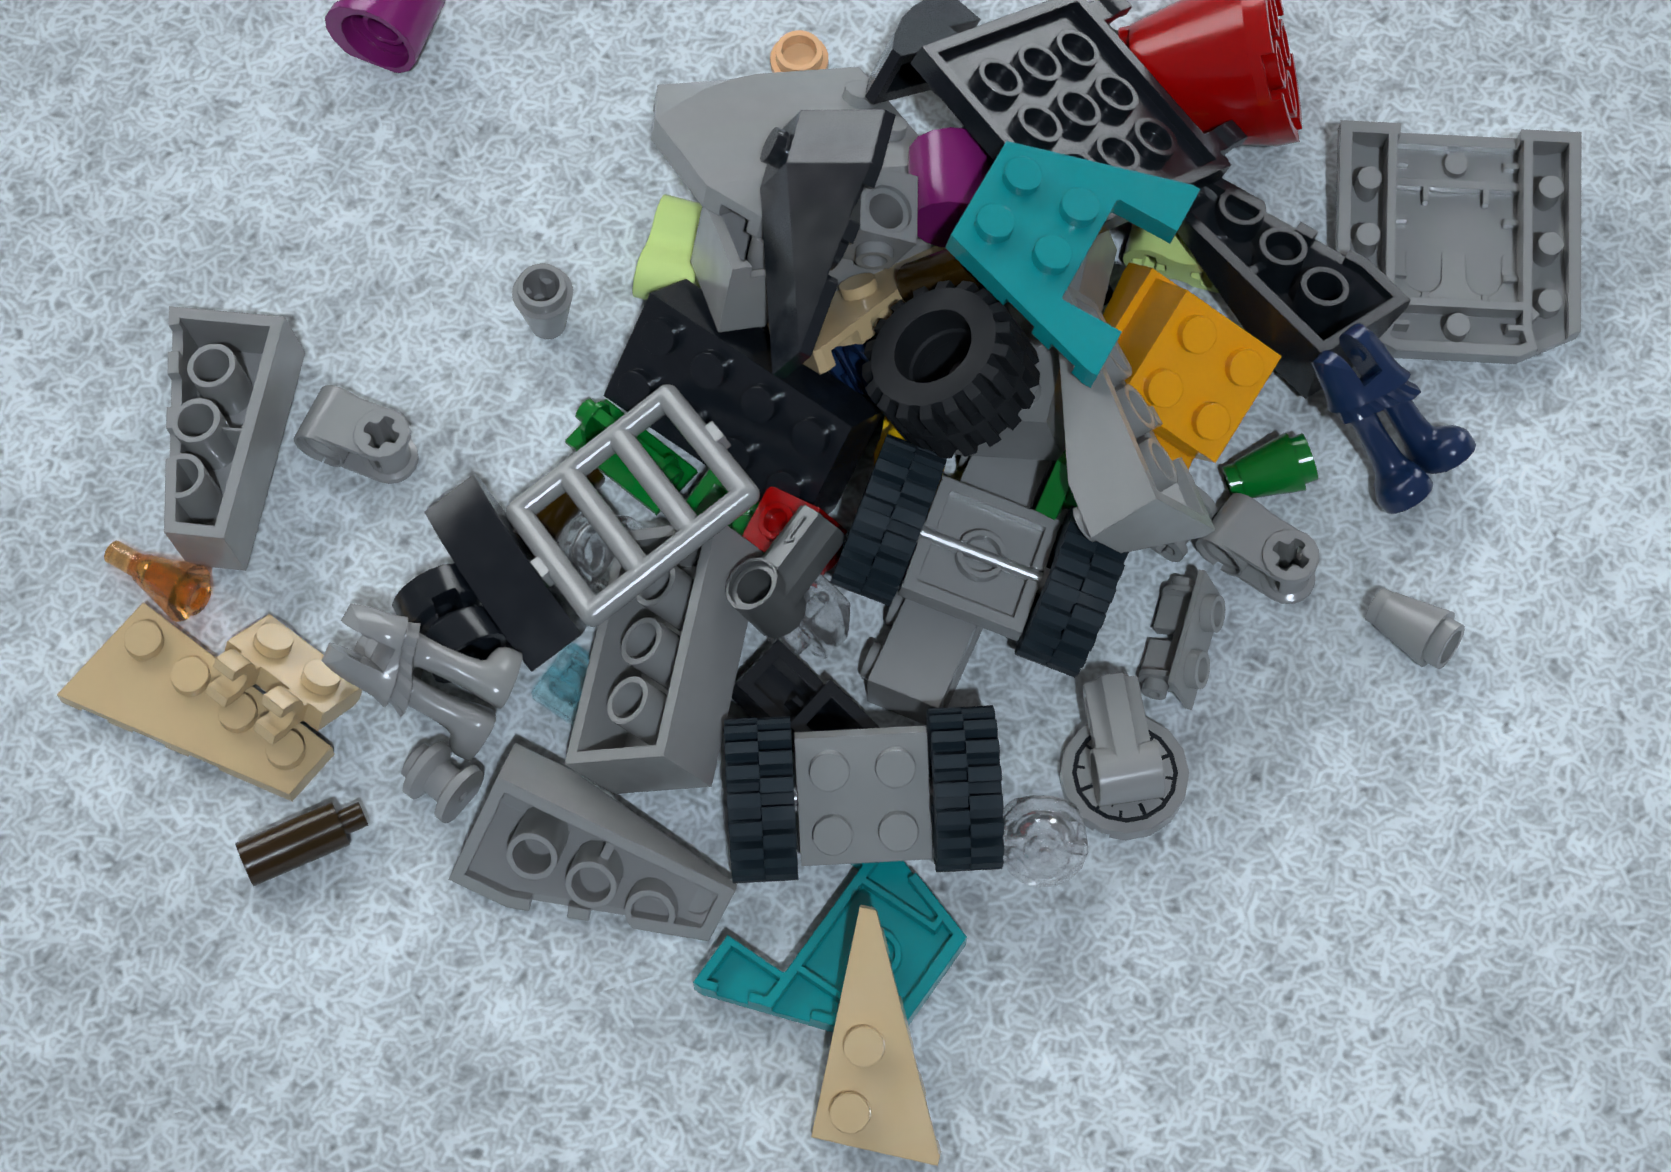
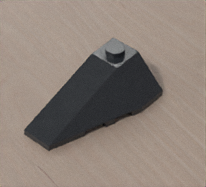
(806, 205)
(1285, 281)

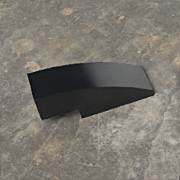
(921, 25)
(500, 573)
(784, 686)

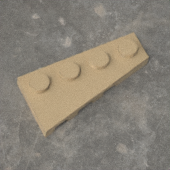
(156, 684)

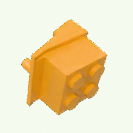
(1187, 362)

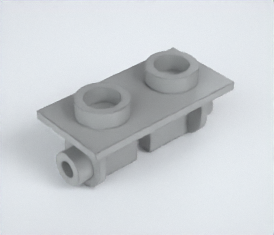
(1191, 615)

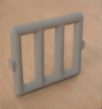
(640, 568)

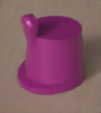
(383, 30)
(949, 174)

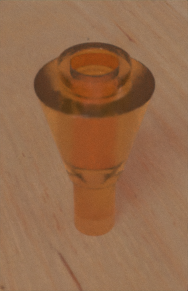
(174, 585)

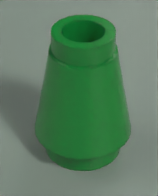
(1273, 468)

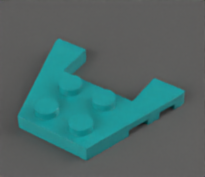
(1036, 227)
(918, 934)

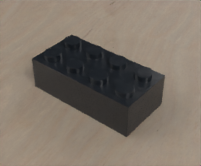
(782, 432)

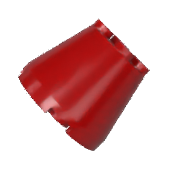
(1224, 65)

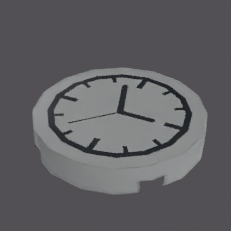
(1127, 819)

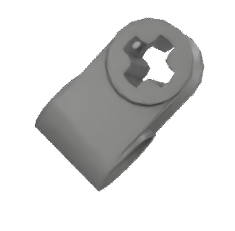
(350, 433)
(1255, 543)

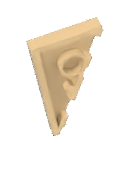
(857, 310)
(871, 1077)

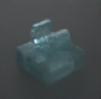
(563, 684)

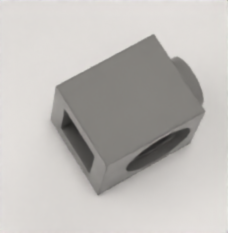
(886, 221)

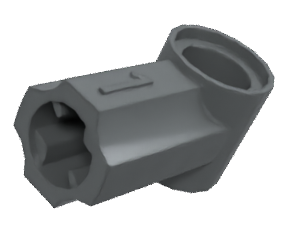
(773, 587)

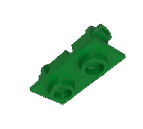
(599, 416)

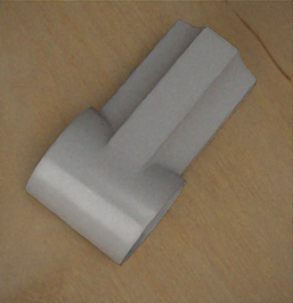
(1123, 758)

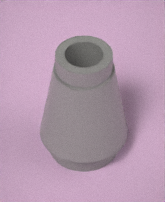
(543, 299)
(1417, 628)

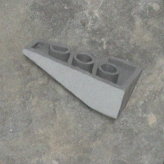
(1116, 467)
(575, 846)

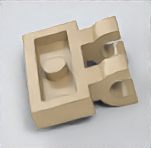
(291, 674)

